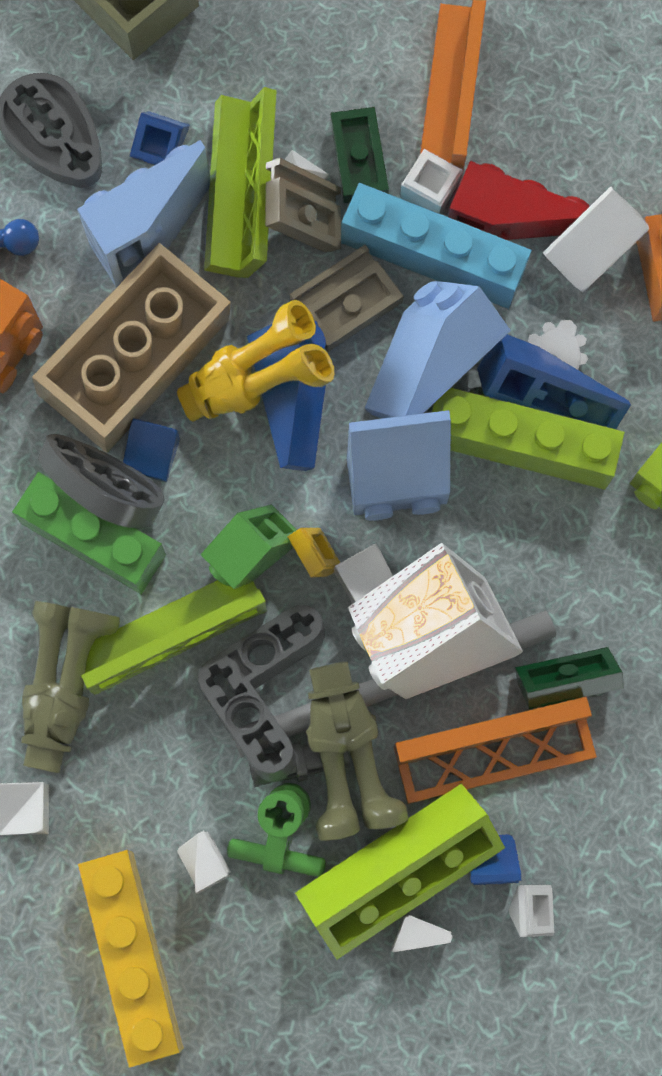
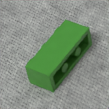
(111, 548)

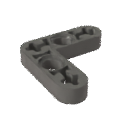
(246, 677)

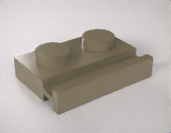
(303, 206)
(349, 296)

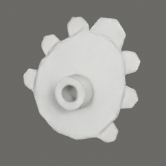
(562, 342)

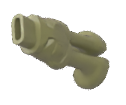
(56, 709)
(340, 725)

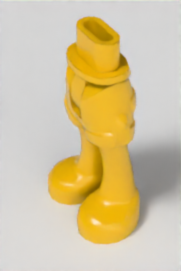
(227, 379)

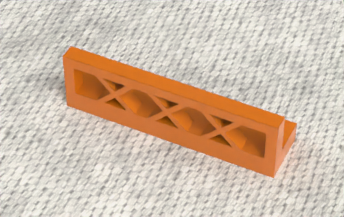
(453, 81)
(493, 731)

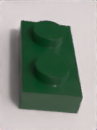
(358, 150)
(569, 678)

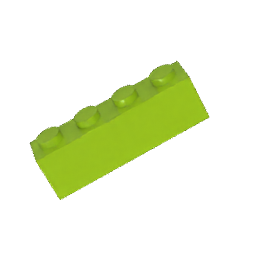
(531, 438)
(400, 870)

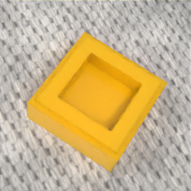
(314, 551)

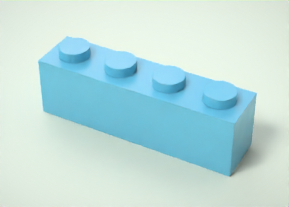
(433, 244)

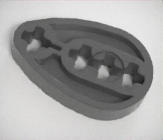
(31, 140)
(101, 482)

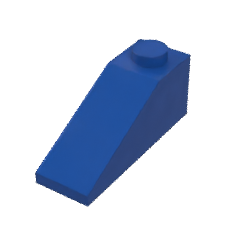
(538, 380)
(293, 410)

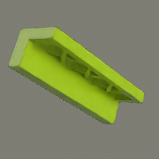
(238, 185)
(169, 632)

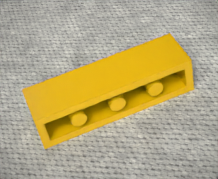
(130, 958)

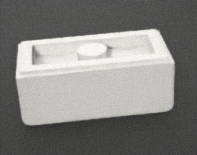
(596, 239)

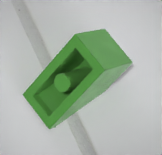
(248, 546)

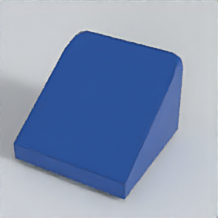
(157, 137)
(151, 449)
(500, 868)

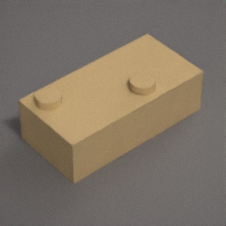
(132, 347)

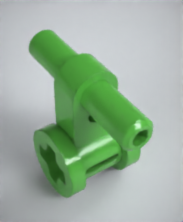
(276, 853)

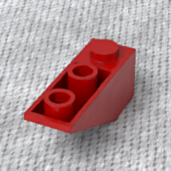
(511, 206)

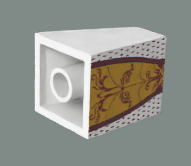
(432, 625)

